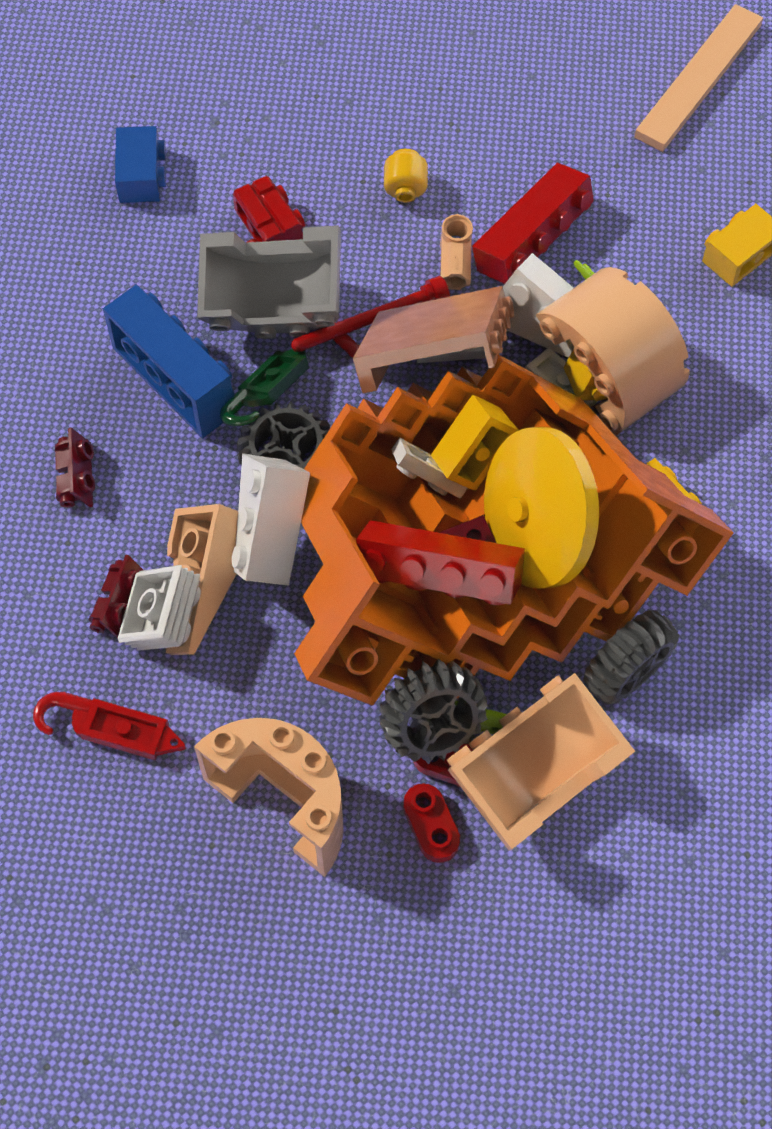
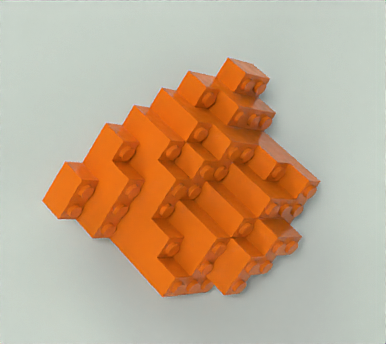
(380, 629)

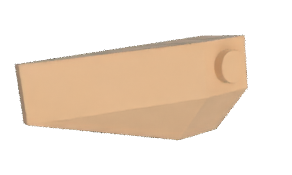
(204, 543)

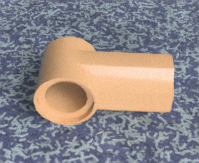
(456, 251)

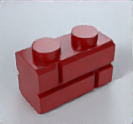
(267, 212)

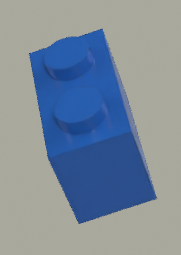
(138, 164)

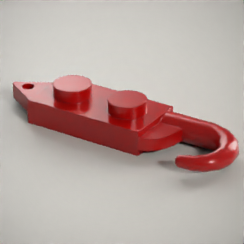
(112, 725)

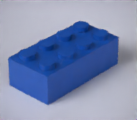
(169, 359)

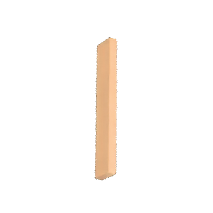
(698, 78)

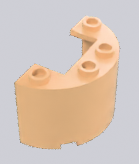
(624, 342)
(539, 759)
(293, 764)

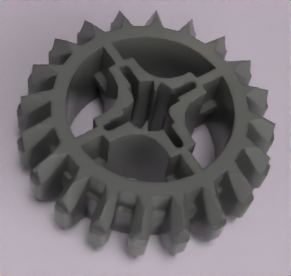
(286, 426)
(631, 657)
(429, 700)

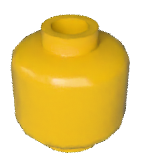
(405, 174)

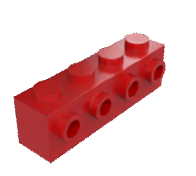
(533, 222)
(442, 562)

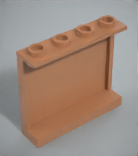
(434, 330)

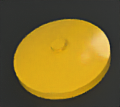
(543, 501)

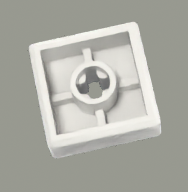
(160, 608)

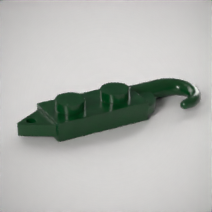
(265, 386)

